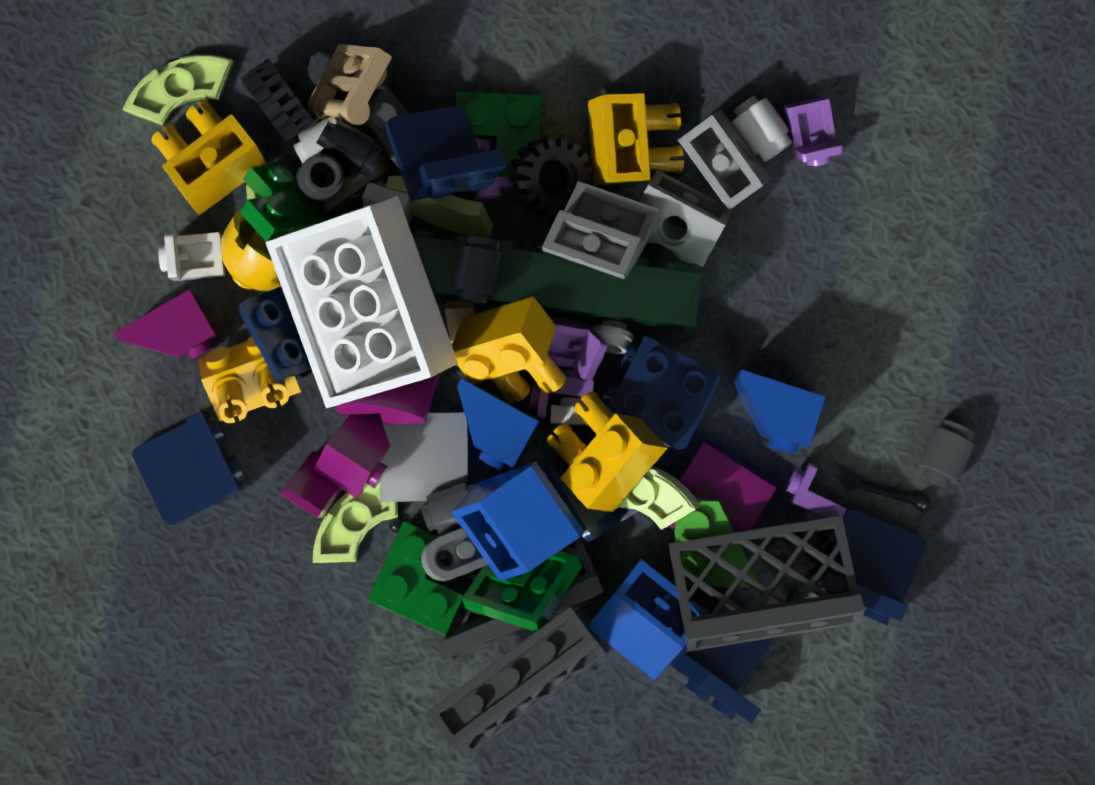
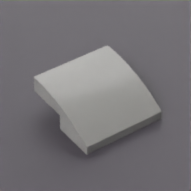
(601, 230)
(425, 457)

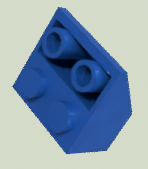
(517, 520)
(644, 619)

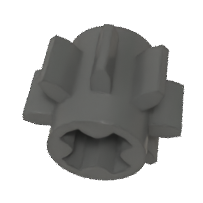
(782, 550)

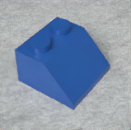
(780, 410)
(496, 425)

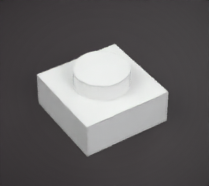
(565, 412)

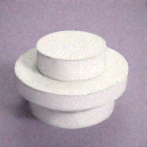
(615, 335)

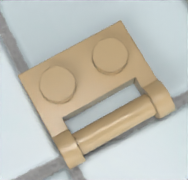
(350, 70)

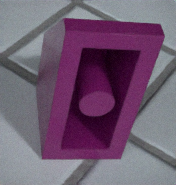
(174, 328)
(355, 454)
(310, 489)

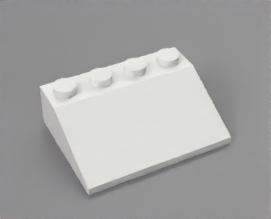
(362, 303)

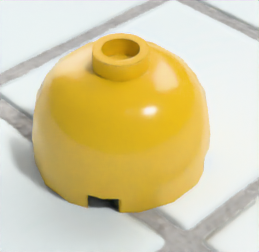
(247, 256)

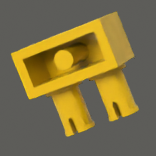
(621, 143)
(213, 162)
(505, 341)
(242, 381)
(612, 461)

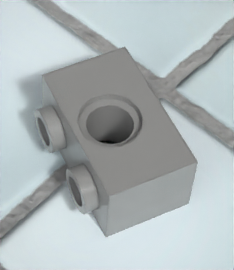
(724, 159)
(702, 214)

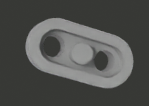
(461, 555)

